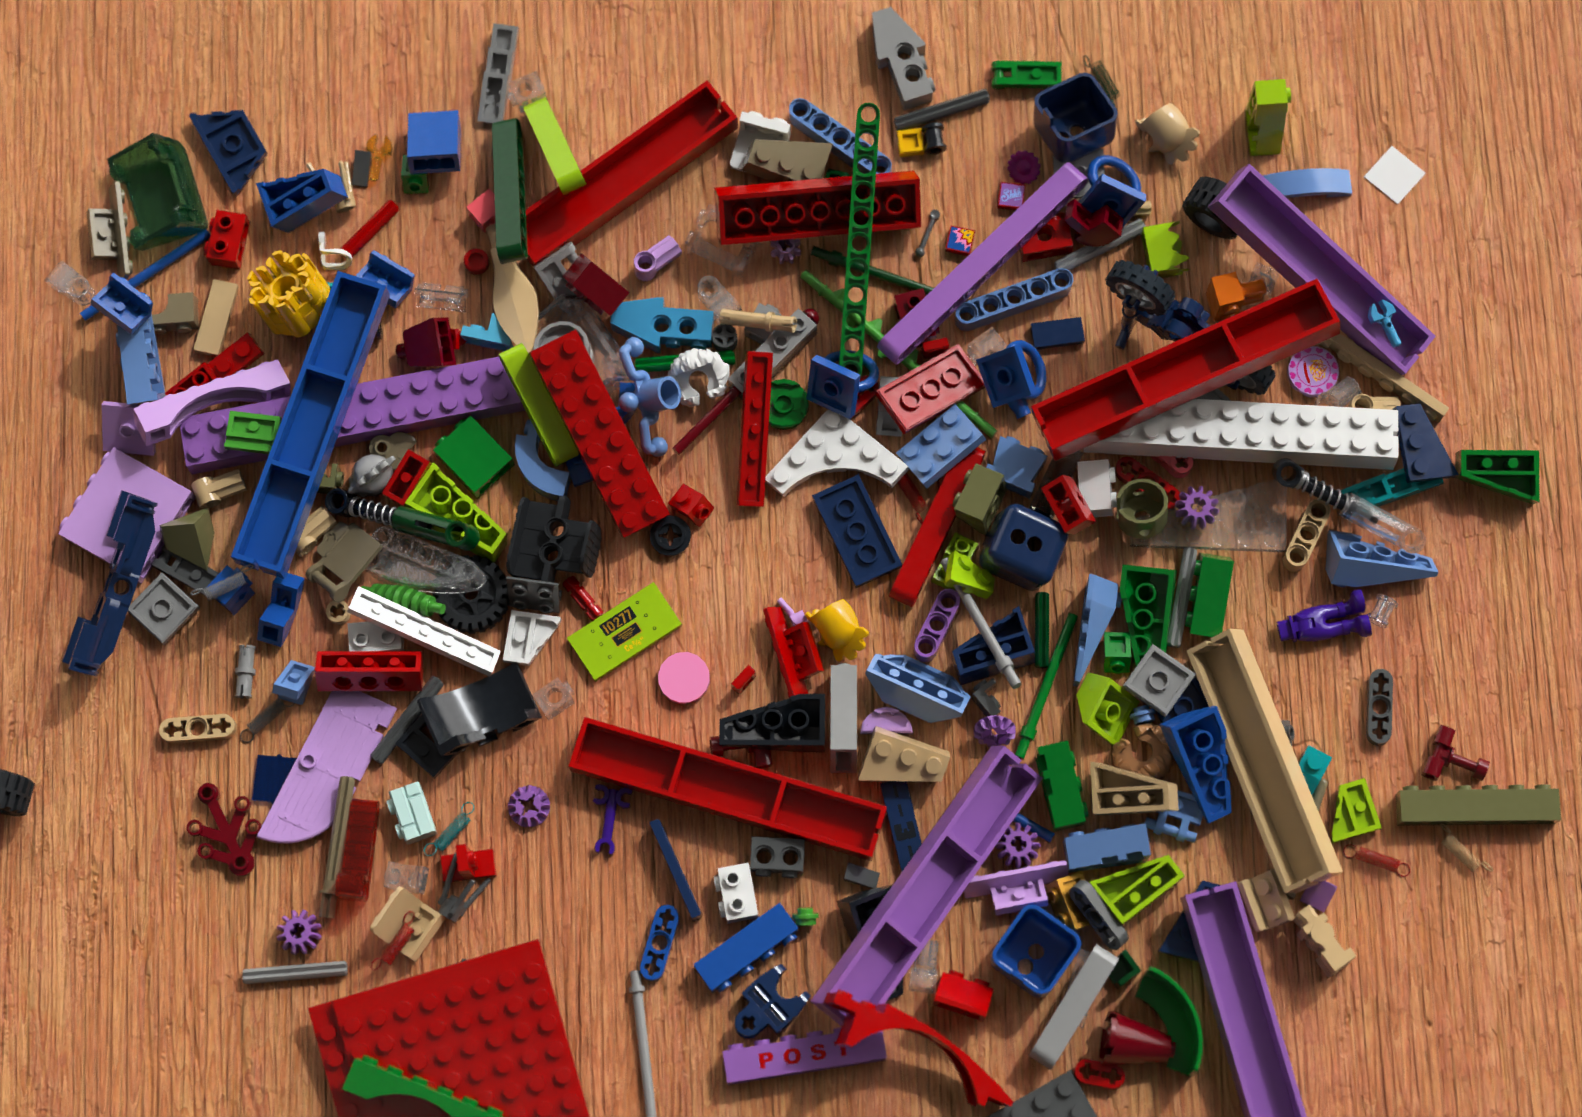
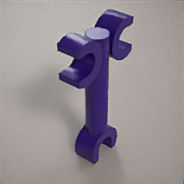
(612, 798)

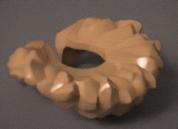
(1161, 757)

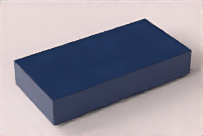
(1057, 333)

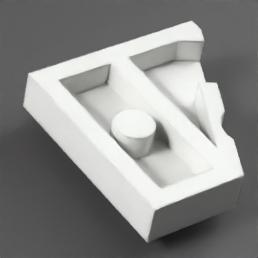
(527, 636)

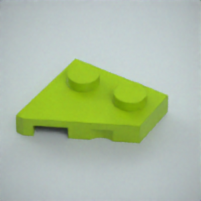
(971, 577)
(1354, 812)

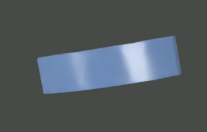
(1312, 182)

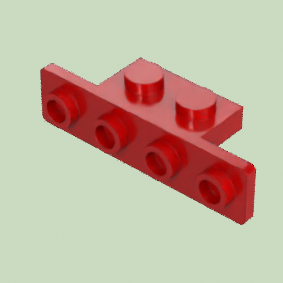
(794, 649)

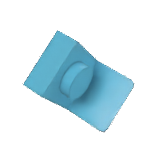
(493, 338)

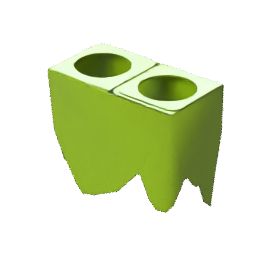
(1163, 249)

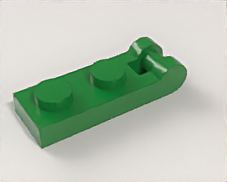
(1026, 74)

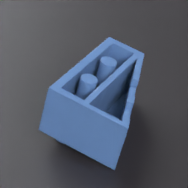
(1107, 848)

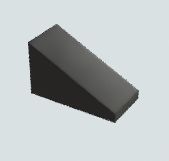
(361, 168)
(861, 876)

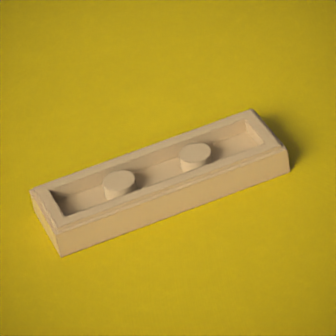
(216, 318)

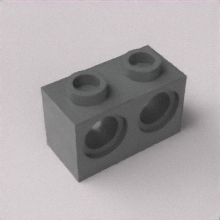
(778, 849)

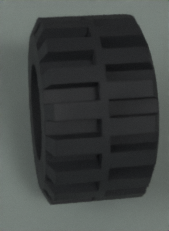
(1197, 208)
(14, 793)

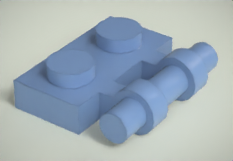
(1188, 813)

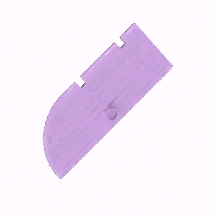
(335, 748)

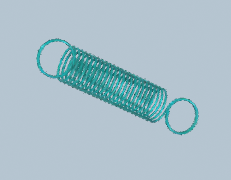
(452, 837)

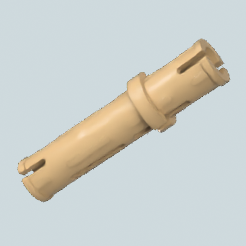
(758, 320)

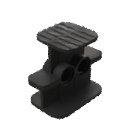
(534, 541)

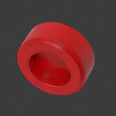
(476, 261)

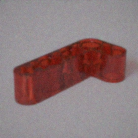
(355, 878)

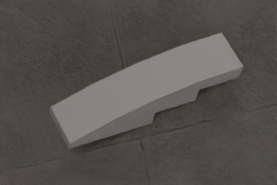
(498, 73)

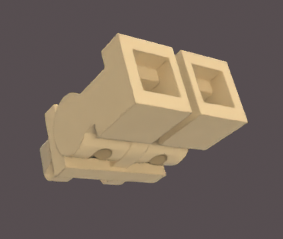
(1320, 939)

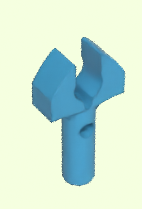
(1385, 321)

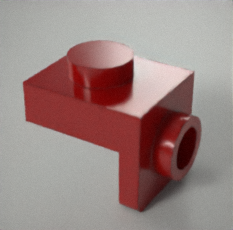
(691, 504)

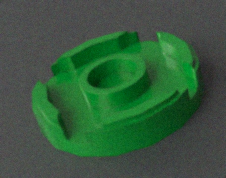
(787, 404)

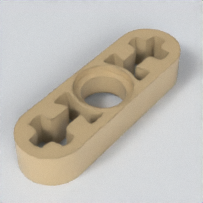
(205, 736)

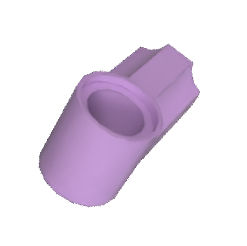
(657, 256)

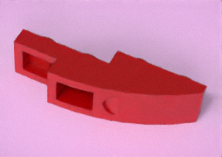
(234, 358)

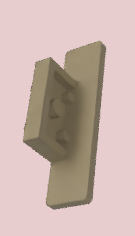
(108, 232)

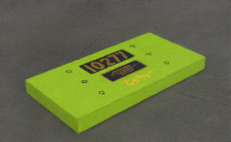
(624, 631)

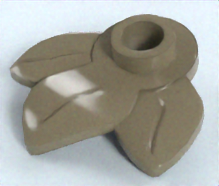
(396, 444)

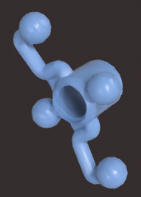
(649, 396)

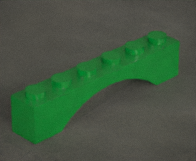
(372, 1080)

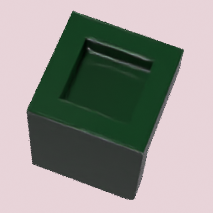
(1124, 970)

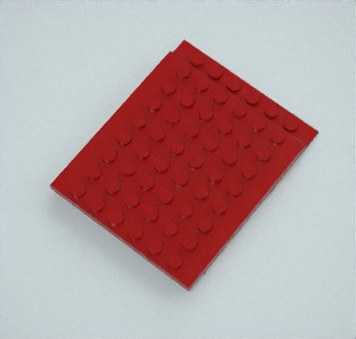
(472, 1027)

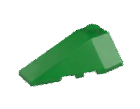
(1147, 606)

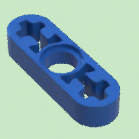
(647, 960)

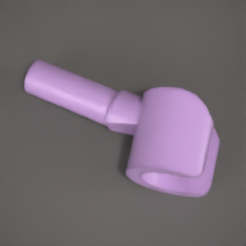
(796, 618)

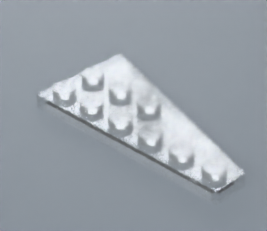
(1245, 522)

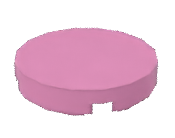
(683, 678)

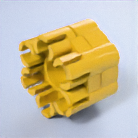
(290, 296)

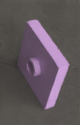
(120, 430)

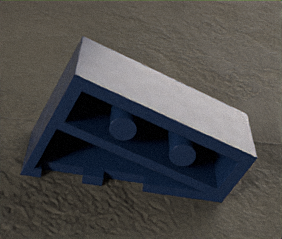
(975, 660)

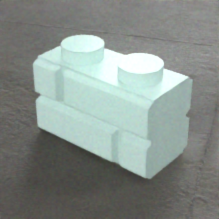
(412, 813)

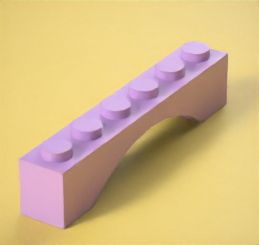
(161, 418)

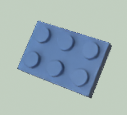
(941, 446)

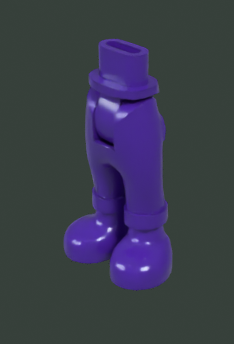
(1311, 624)

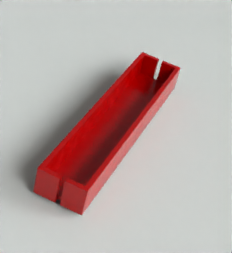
(629, 171)

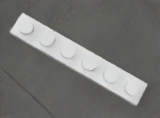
(423, 631)

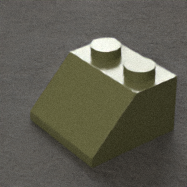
(980, 497)

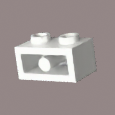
(1096, 486)
(370, 637)
(737, 893)

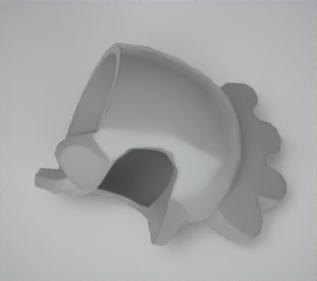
(370, 475)

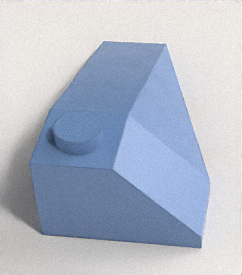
(1364, 564)
(1099, 605)

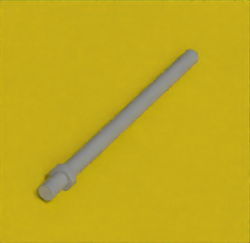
(642, 1038)

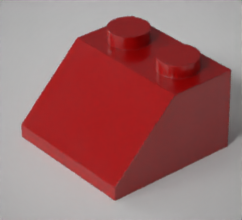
(963, 995)

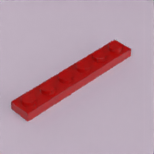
(754, 428)

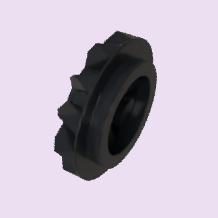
(661, 528)

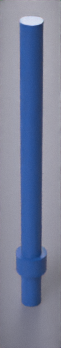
(157, 266)

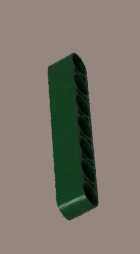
(509, 191)

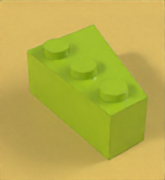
(1267, 116)

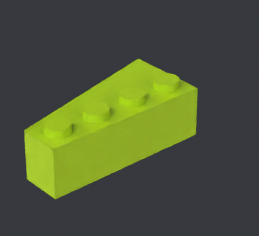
(442, 497)

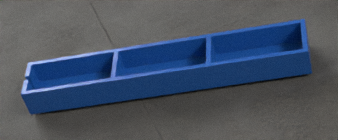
(311, 425)

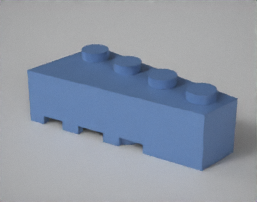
(140, 363)

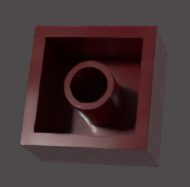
(590, 281)

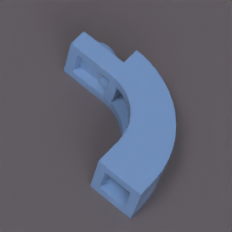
(543, 479)

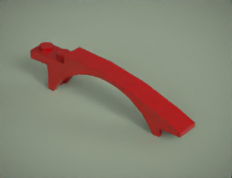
(866, 1019)

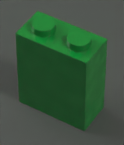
(473, 456)

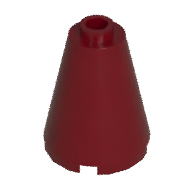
(1133, 1042)

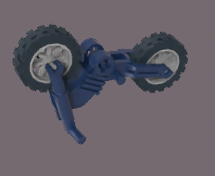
(1151, 303)

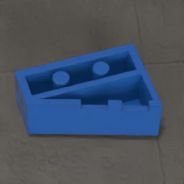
(300, 198)

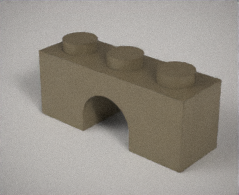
(179, 315)

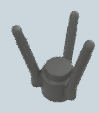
(453, 906)

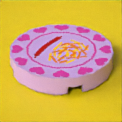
(1313, 371)

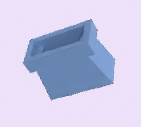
(1018, 465)

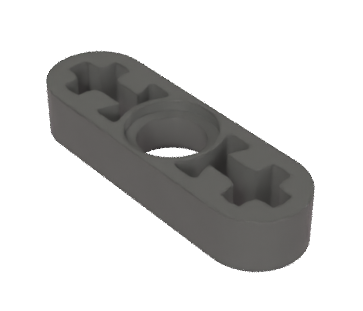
(1388, 700)
(1107, 925)

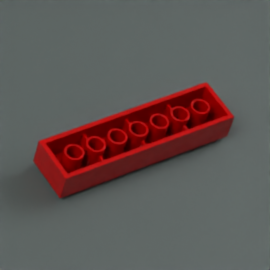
(813, 208)
(599, 433)

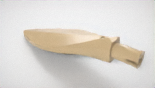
(514, 299)

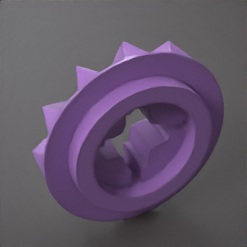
(1003, 726)
(531, 818)

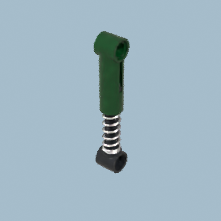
(404, 519)

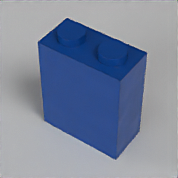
(434, 142)

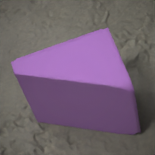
(1319, 895)

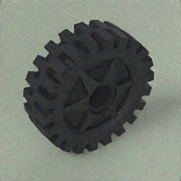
(482, 611)

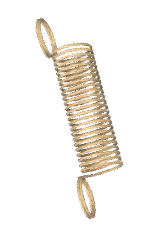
(1457, 852)

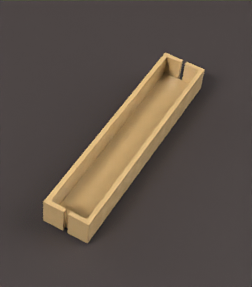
(1265, 762)

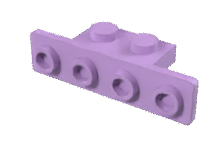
(1018, 887)

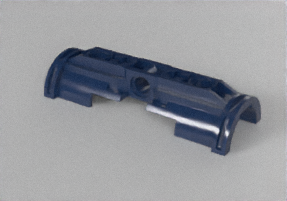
(96, 639)

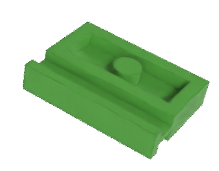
(251, 432)

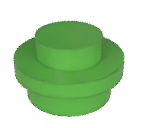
(805, 916)

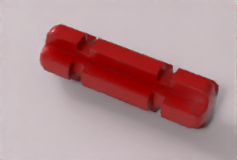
(582, 598)

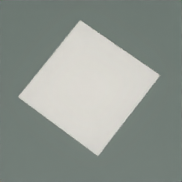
(1394, 174)

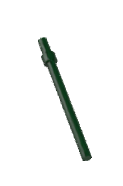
(836, 258)

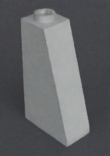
(843, 718)

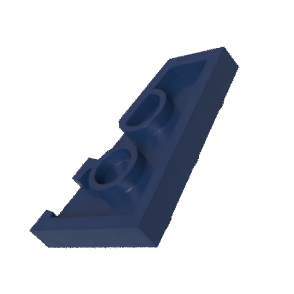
(1420, 447)
(1179, 939)

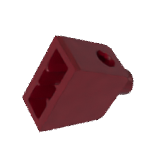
(428, 344)

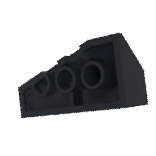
(782, 726)

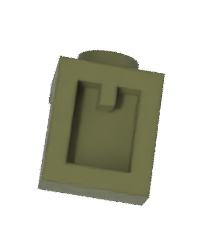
(334, 481)

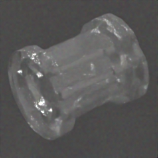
(1382, 610)

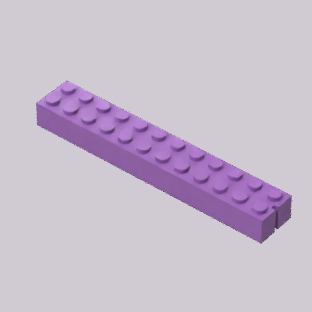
(931, 881)

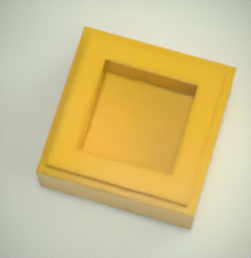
(910, 142)

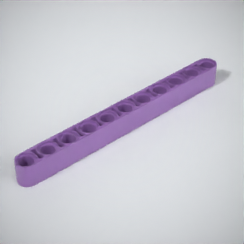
(982, 263)

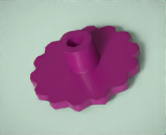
(1024, 167)

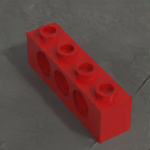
(369, 671)

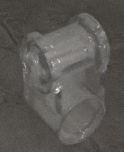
(69, 282)
(718, 299)

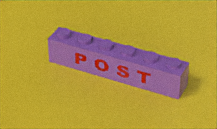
(798, 1056)

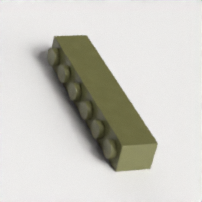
(1478, 806)

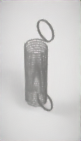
(227, 579)

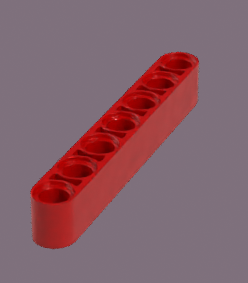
(932, 532)

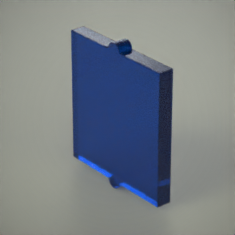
(270, 776)

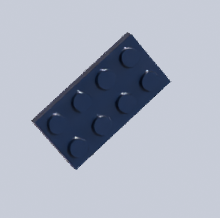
(857, 531)

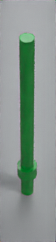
(1028, 732)

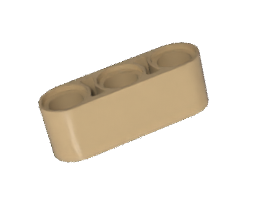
(1298, 544)

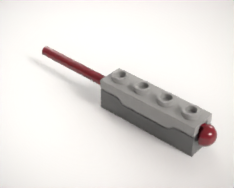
(784, 348)

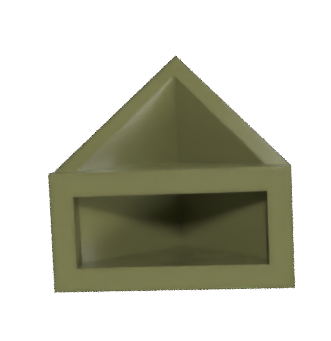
(190, 537)

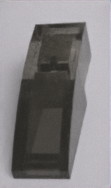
(1063, 466)

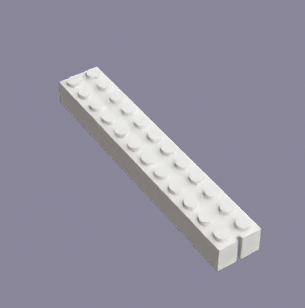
(1264, 434)

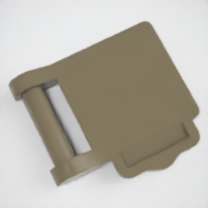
(347, 554)

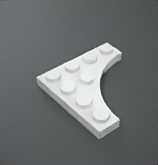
(835, 446)

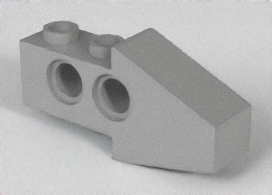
(892, 38)

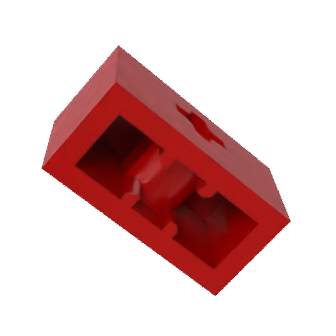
(1068, 504)

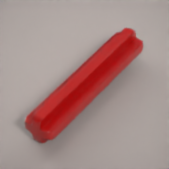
(370, 228)

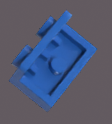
(388, 273)
(123, 304)

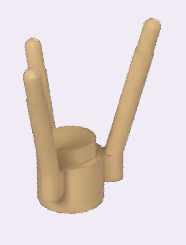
(348, 203)

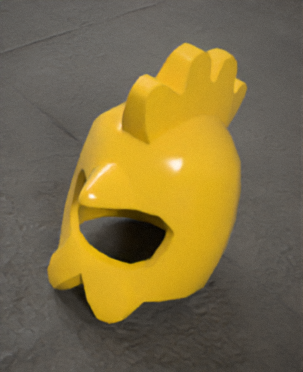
(839, 629)

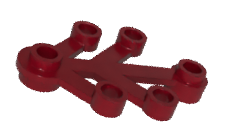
(227, 833)

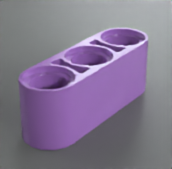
(939, 613)

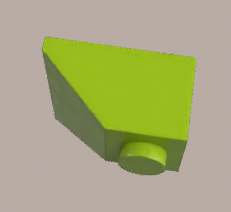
(1105, 707)

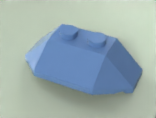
(917, 688)

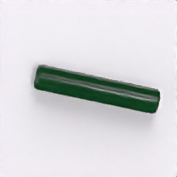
(1041, 630)

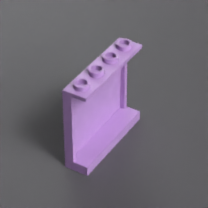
(95, 508)

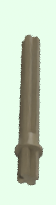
(337, 846)

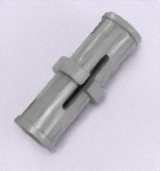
(245, 671)

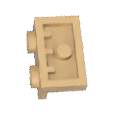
(1266, 901)

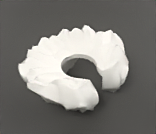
(704, 361)

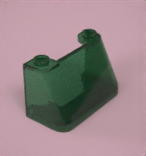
(159, 190)

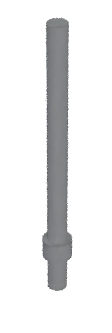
(1003, 662)

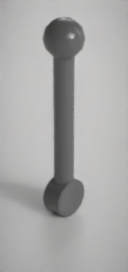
(934, 215)

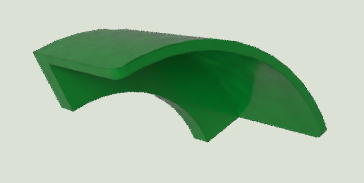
(1178, 1016)

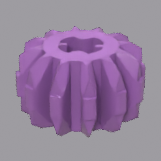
(1186, 503)
(1011, 852)
(291, 928)

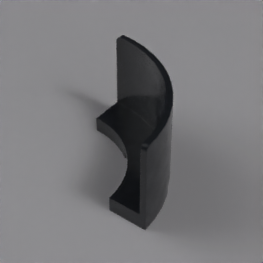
(479, 711)

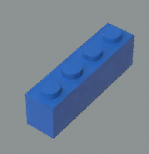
(746, 948)

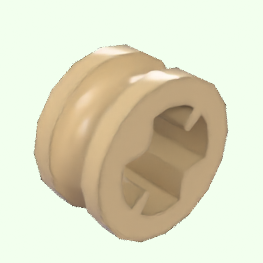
(340, 619)

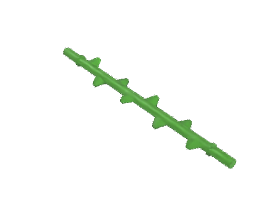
(873, 329)

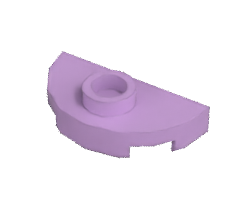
(888, 719)

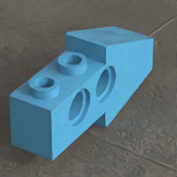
(642, 316)

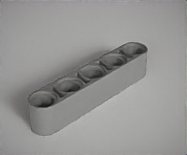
(1073, 1007)

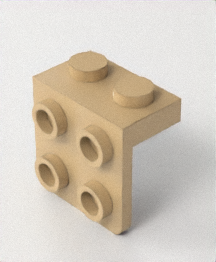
(390, 920)

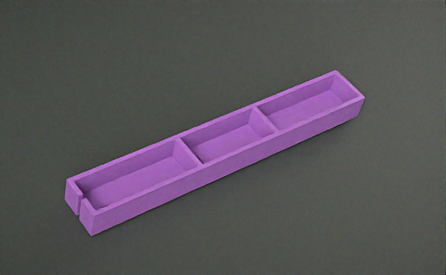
(377, 408)

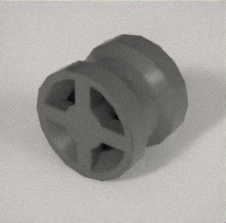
(723, 333)

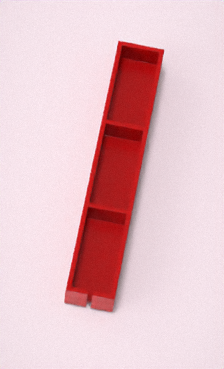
(1186, 369)
(727, 788)

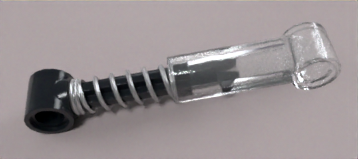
(1351, 507)

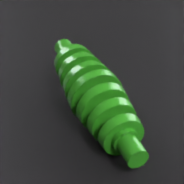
(408, 598)

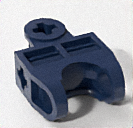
(761, 1013)

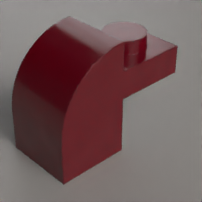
(1093, 228)

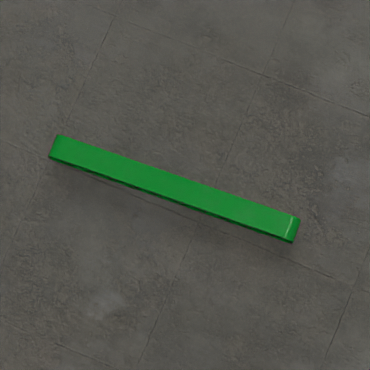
(864, 231)

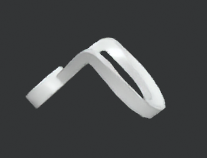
(332, 266)

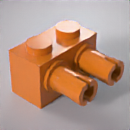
(1228, 295)

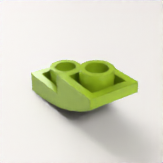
(960, 544)

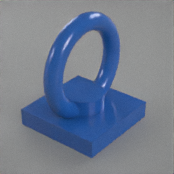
(1106, 190)
(1008, 374)
(837, 386)

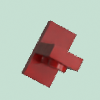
(469, 864)

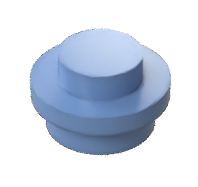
(1142, 715)

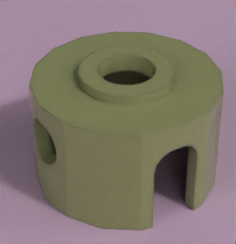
(1151, 500)

